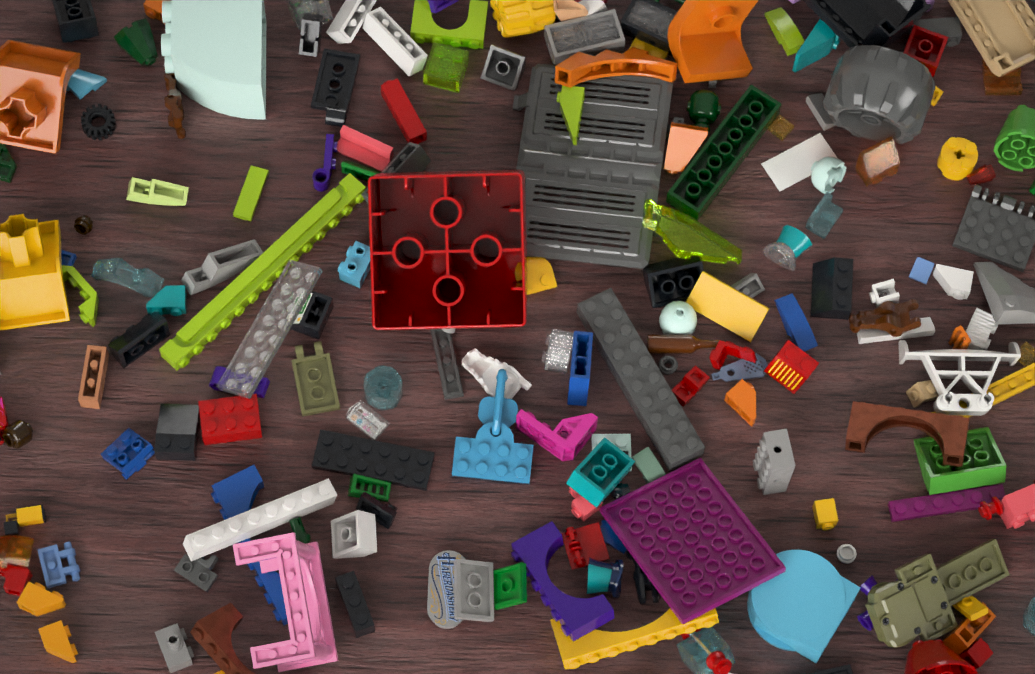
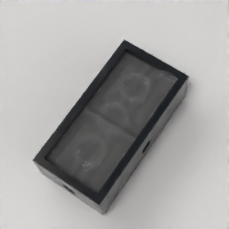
(648, 22)

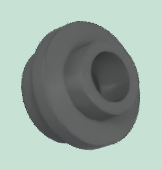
(670, 360)

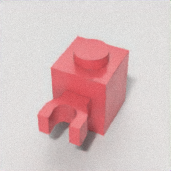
(581, 507)

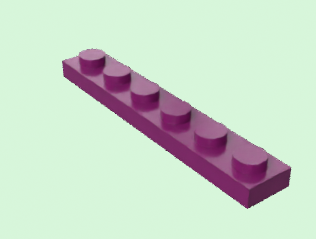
(943, 503)

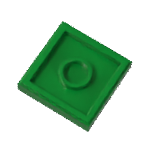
(510, 586)

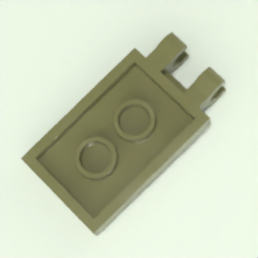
(315, 381)

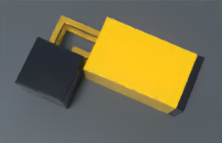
(25, 517)

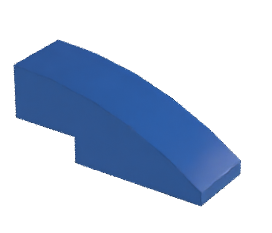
(795, 322)

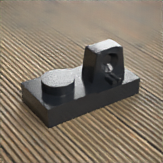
(383, 513)

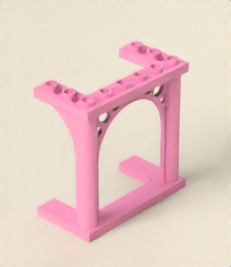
(304, 600)

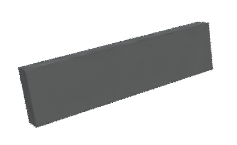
(447, 364)

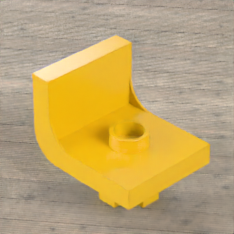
(31, 273)

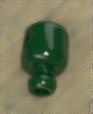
(703, 108)

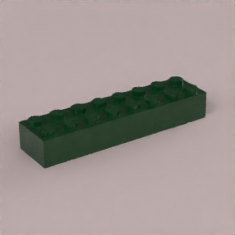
(723, 152)

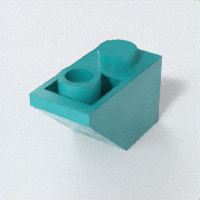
(169, 300)

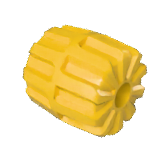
(522, 16)

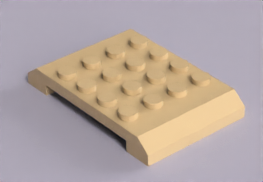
(1000, 31)

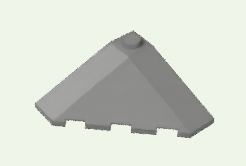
(1006, 295)

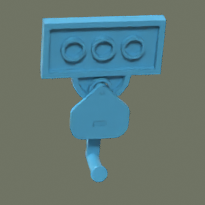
(495, 455)

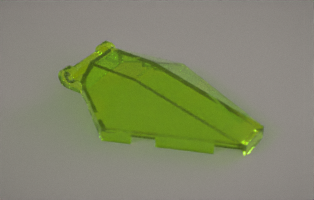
(688, 236)

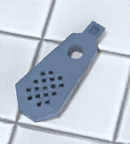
(740, 370)

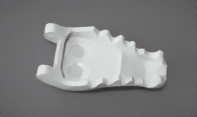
(485, 372)

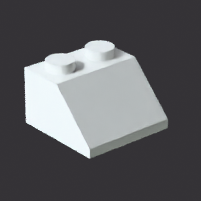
(354, 535)

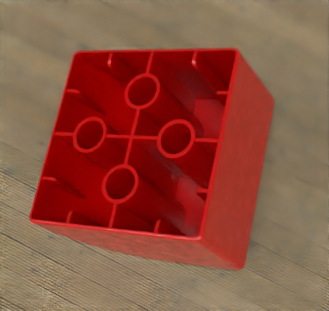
(447, 249)

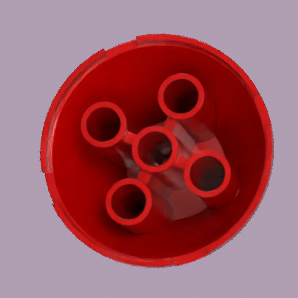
(935, 658)

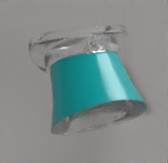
(788, 247)

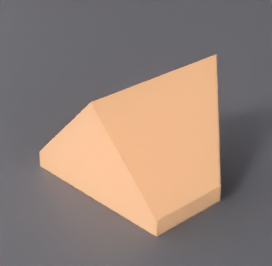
(569, 9)

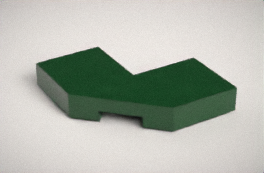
(7, 164)

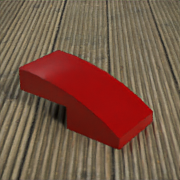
(690, 385)

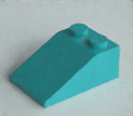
(816, 46)

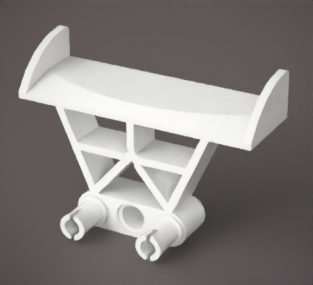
(948, 403)

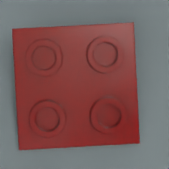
(584, 544)

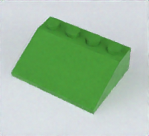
(981, 463)

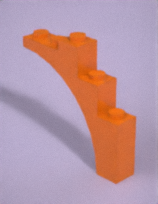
(608, 63)

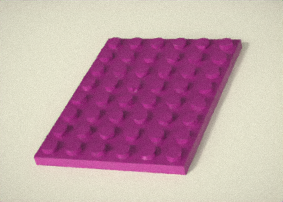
(692, 540)

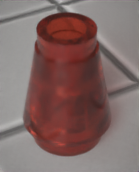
(981, 175)

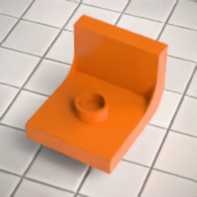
(708, 39)
(34, 94)

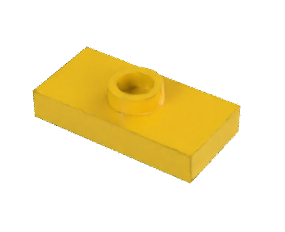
(971, 608)

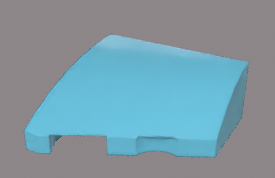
(83, 82)

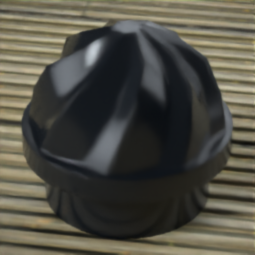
(620, 490)

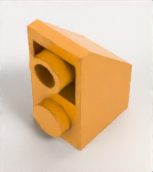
(40, 601)
(56, 641)

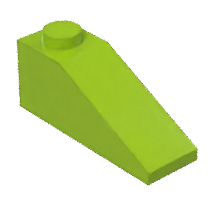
(571, 108)

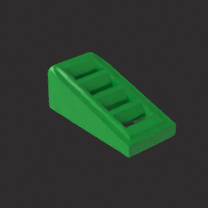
(353, 492)

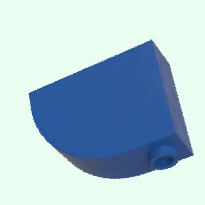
(580, 368)

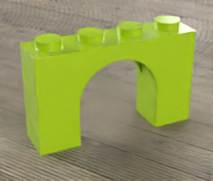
(469, 35)

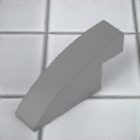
(221, 266)

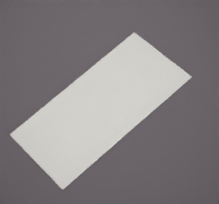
(797, 161)

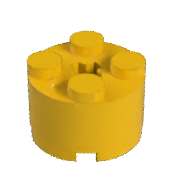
(957, 158)

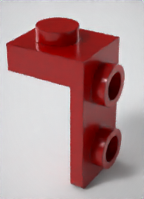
(727, 348)

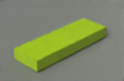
(250, 193)

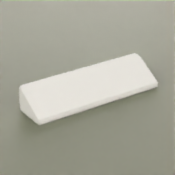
(875, 335)

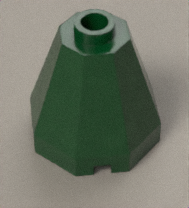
(138, 42)

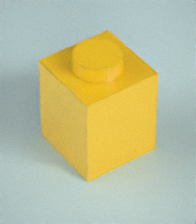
(825, 514)

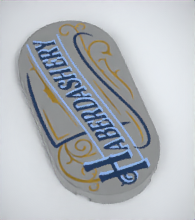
(441, 589)

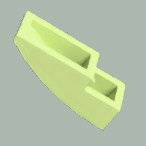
(156, 192)

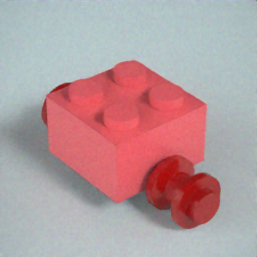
(1013, 508)

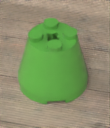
(1017, 140)

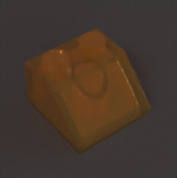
(878, 162)

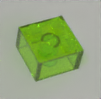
(446, 67)

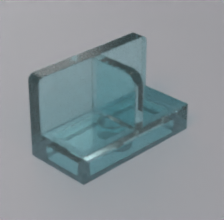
(824, 216)

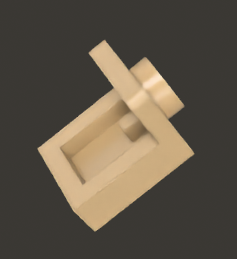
(922, 392)

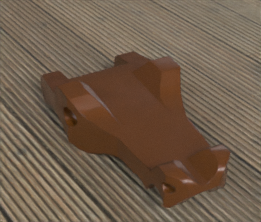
(173, 102)
(887, 317)

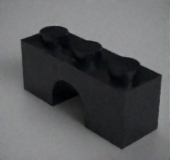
(355, 604)

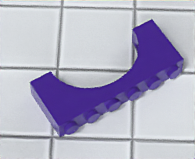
(575, 614)

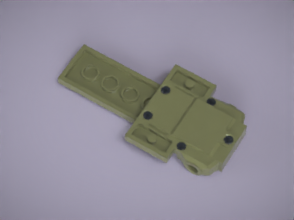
(924, 594)

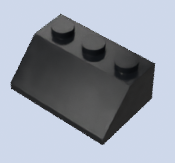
(671, 279)
(832, 288)
(139, 339)

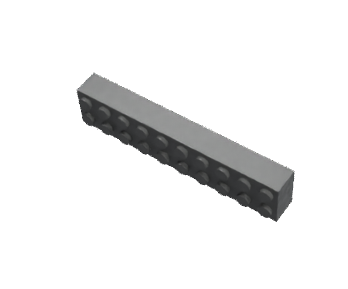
(640, 380)

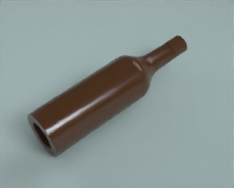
(677, 343)

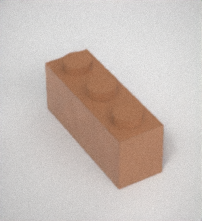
(93, 377)

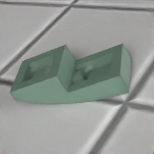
(648, 465)

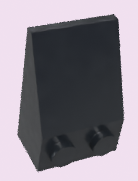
(75, 19)
(177, 432)

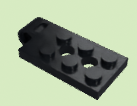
(336, 100)

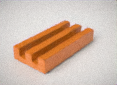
(958, 337)

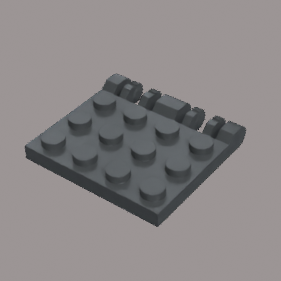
(996, 230)

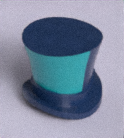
(604, 577)

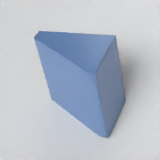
(921, 270)

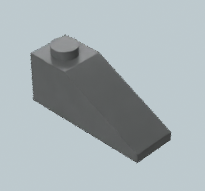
(946, 26)

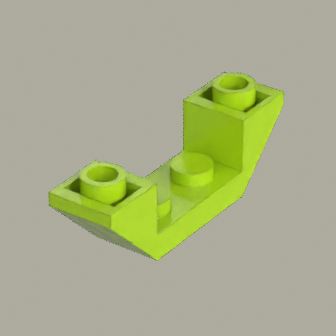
(90, 306)

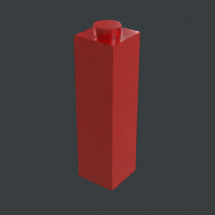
(403, 112)

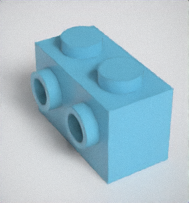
(356, 265)

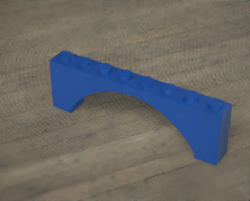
(236, 497)

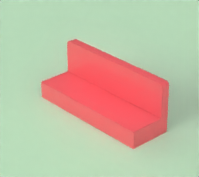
(364, 149)

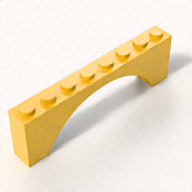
(604, 644)

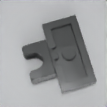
(198, 571)

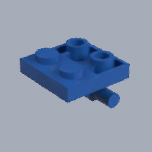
(128, 453)

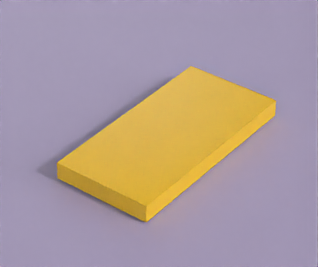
(727, 306)

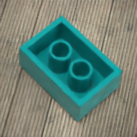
(600, 472)

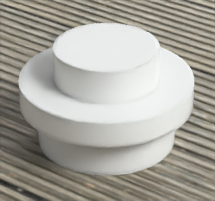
(846, 553)

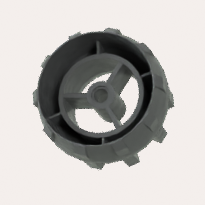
(879, 94)

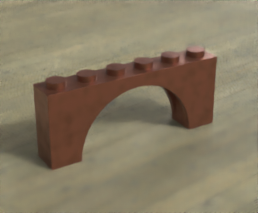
(870, 419)
(215, 635)

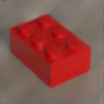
(230, 419)

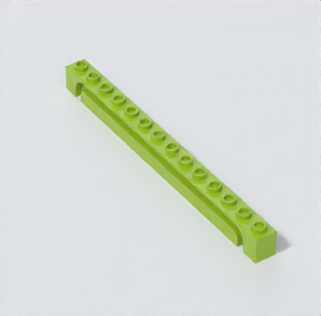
(262, 272)

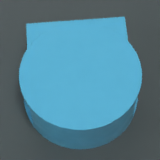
(801, 605)

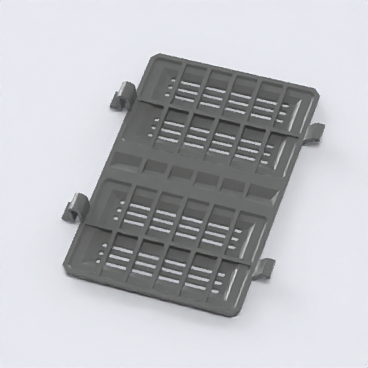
(593, 165)

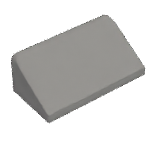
(815, 104)
(749, 285)

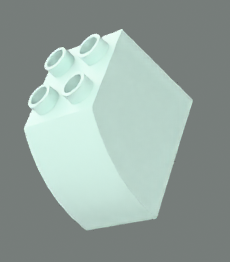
(218, 53)

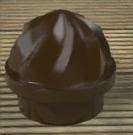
(83, 224)

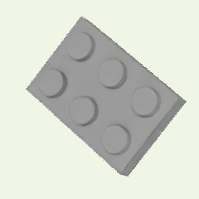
(473, 590)

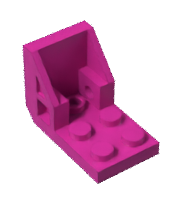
(565, 439)

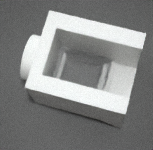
(884, 292)

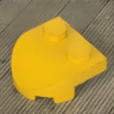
(539, 275)

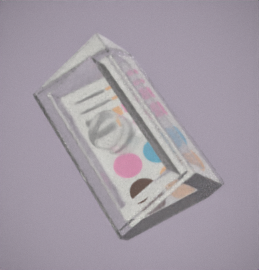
(367, 420)

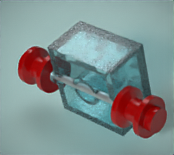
(706, 652)

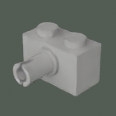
(174, 648)

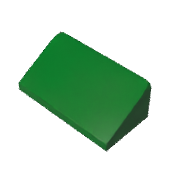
(357, 170)

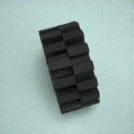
(96, 112)

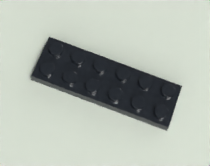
(373, 459)

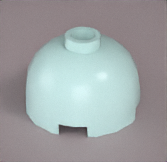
(827, 173)
(678, 318)

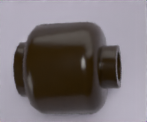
(17, 434)

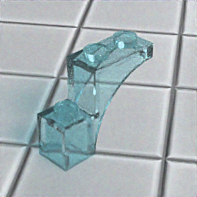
(121, 272)

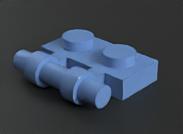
(52, 566)

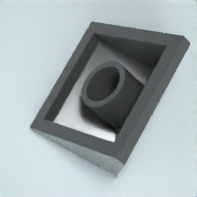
(503, 67)

